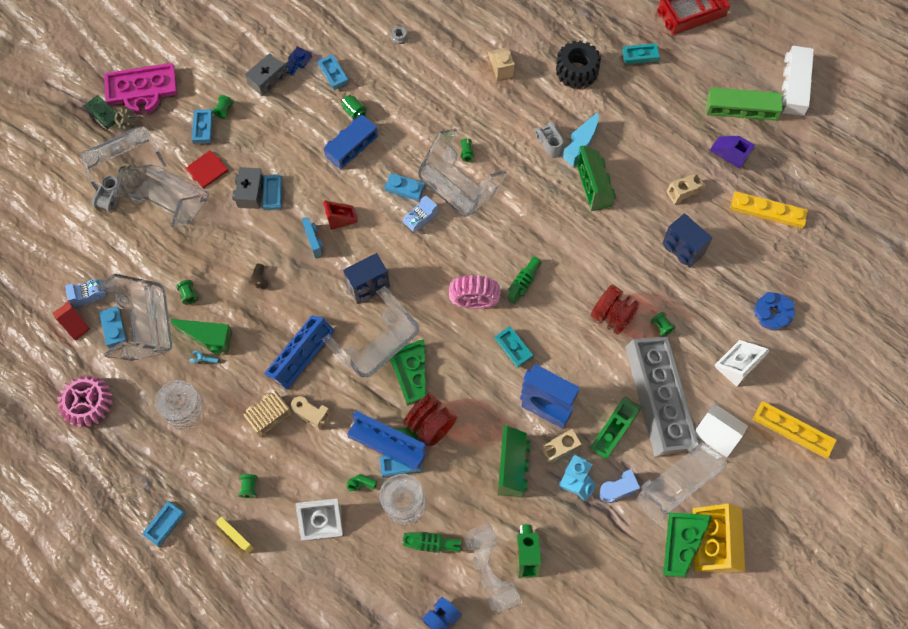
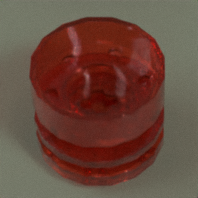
(613, 308)
(429, 420)

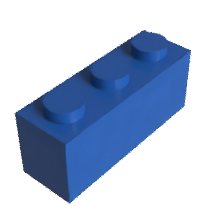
(350, 141)

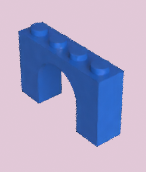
(548, 395)

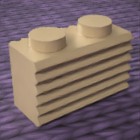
(267, 413)

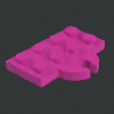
(140, 86)

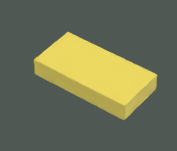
(232, 533)

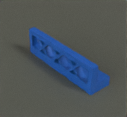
(300, 352)
(387, 441)

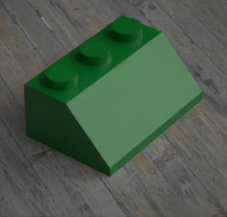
(595, 179)
(513, 462)

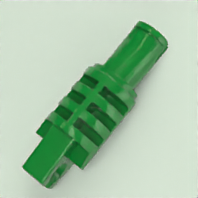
(523, 280)
(430, 542)

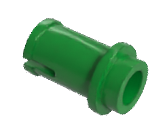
(467, 154)

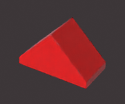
(339, 214)
(71, 321)

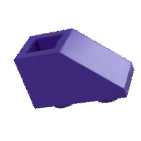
(733, 149)

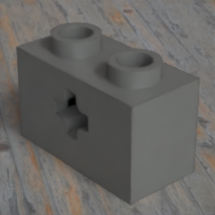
(265, 74)
(248, 188)

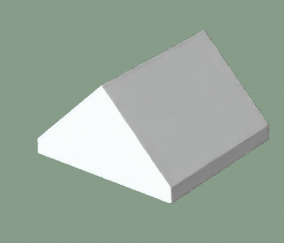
(741, 361)
(720, 430)
(319, 519)

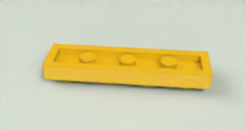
(769, 209)
(794, 429)

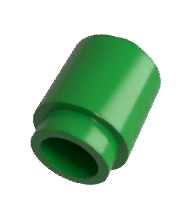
(353, 107)

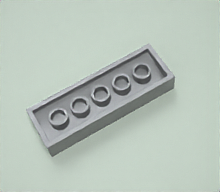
(661, 395)

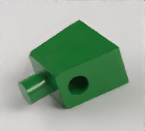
(528, 552)

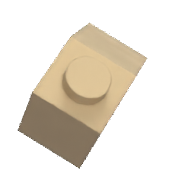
(502, 63)

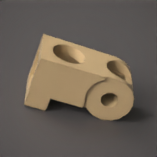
(685, 188)
(309, 413)
(561, 446)

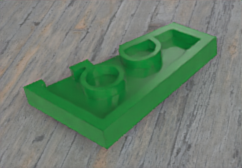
(410, 371)
(683, 542)

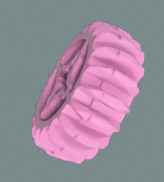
(474, 292)
(74, 412)

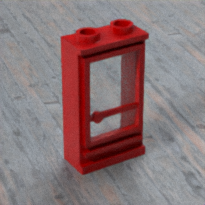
(688, 14)

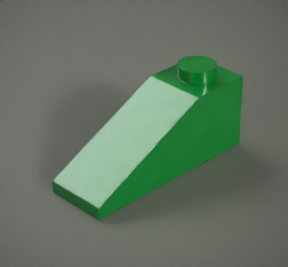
(211, 336)
(615, 427)

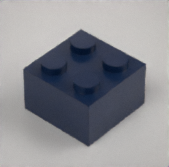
(686, 240)
(366, 278)

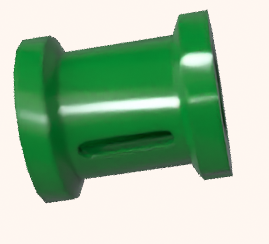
(222, 106)
(187, 292)
(663, 324)
(248, 486)

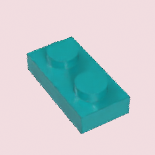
(640, 53)
(513, 347)

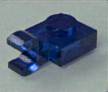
(297, 58)

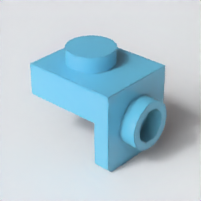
(578, 468)
(583, 489)

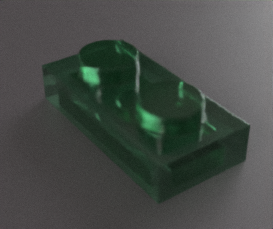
(101, 111)

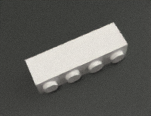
(798, 80)

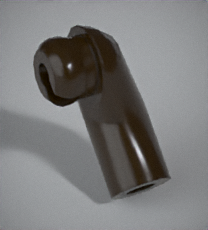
(257, 277)

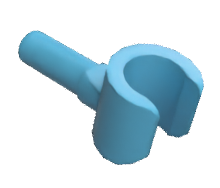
(202, 358)

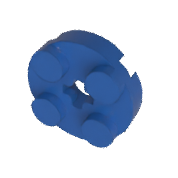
(781, 303)

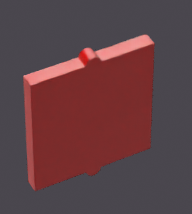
(206, 169)

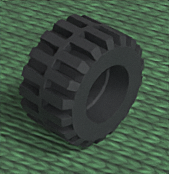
(578, 53)

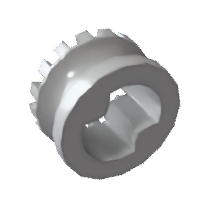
(403, 38)

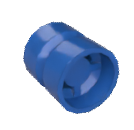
(442, 606)

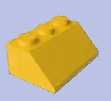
(723, 542)

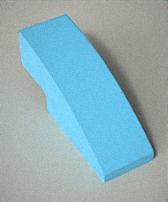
(582, 136)

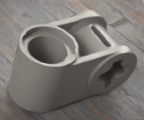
(548, 137)
(104, 196)

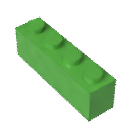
(744, 104)

